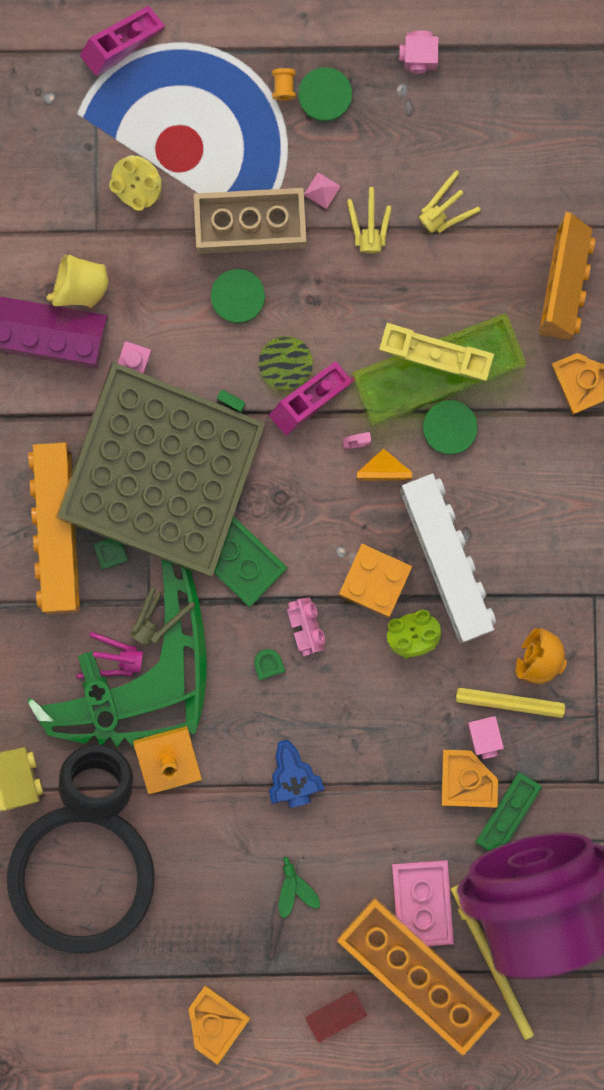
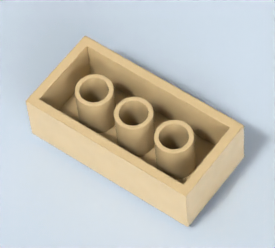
(250, 220)

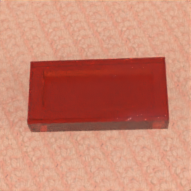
(336, 1016)

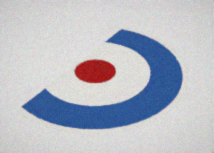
(193, 117)

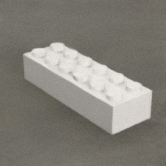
(446, 558)

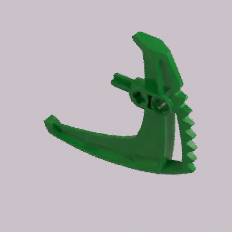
(150, 692)

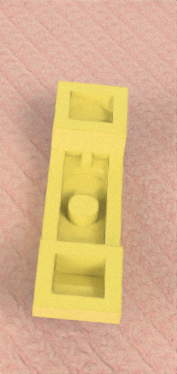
(436, 353)

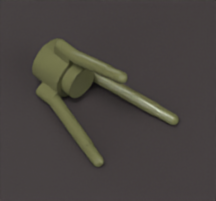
(145, 629)

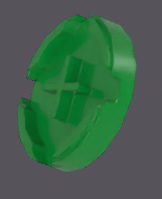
(325, 94)
(237, 296)
(450, 427)

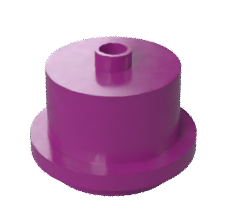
(539, 903)

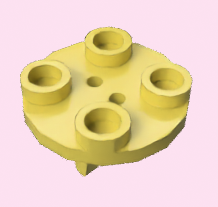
(126, 174)

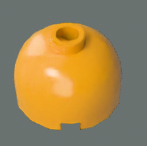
(542, 658)

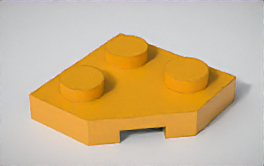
(580, 381)
(467, 781)
(215, 1024)

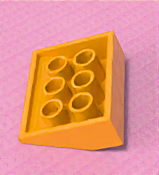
(566, 278)

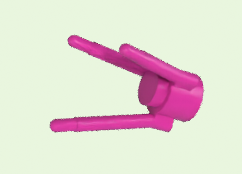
(128, 660)

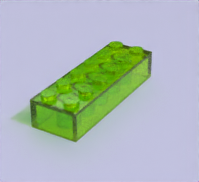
(401, 386)

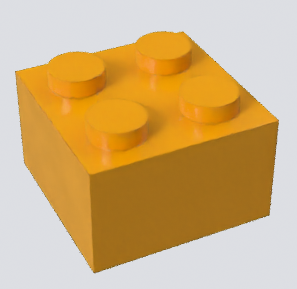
(375, 581)

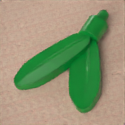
(294, 885)

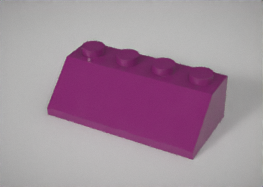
(51, 332)

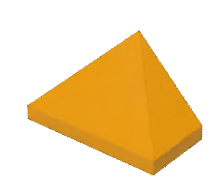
(384, 468)

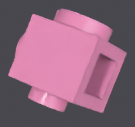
(419, 52)

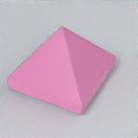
(322, 190)

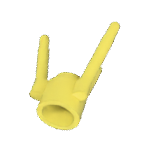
(434, 217)
(370, 240)

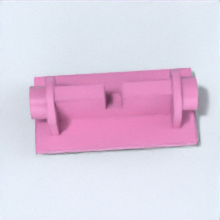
(304, 614)

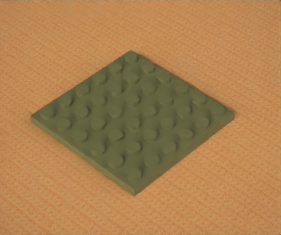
(160, 470)

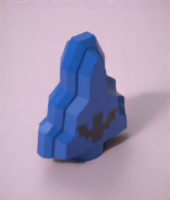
(293, 778)

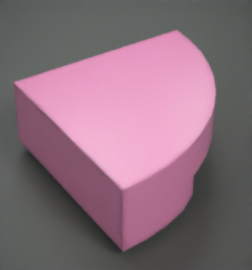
(357, 441)

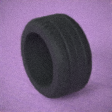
(95, 807)

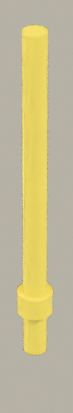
(500, 979)

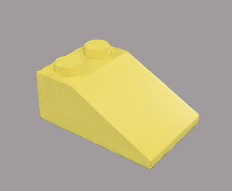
(18, 780)

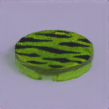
(285, 363)

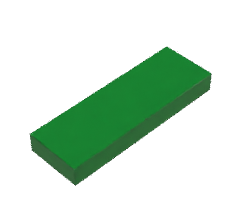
(509, 812)

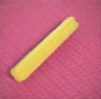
(510, 702)

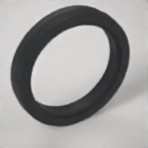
(61, 941)

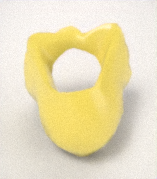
(79, 283)

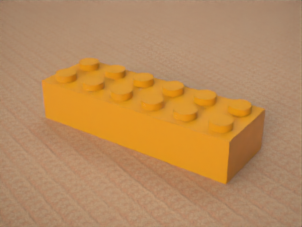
(55, 538)
(418, 976)

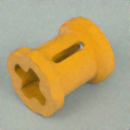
(283, 84)

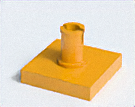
(167, 760)

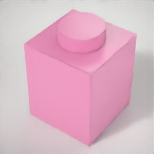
(485, 737)

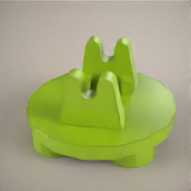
(413, 634)

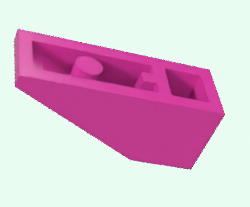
(120, 40)
(310, 398)

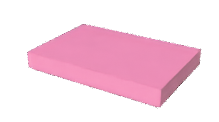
(424, 900)

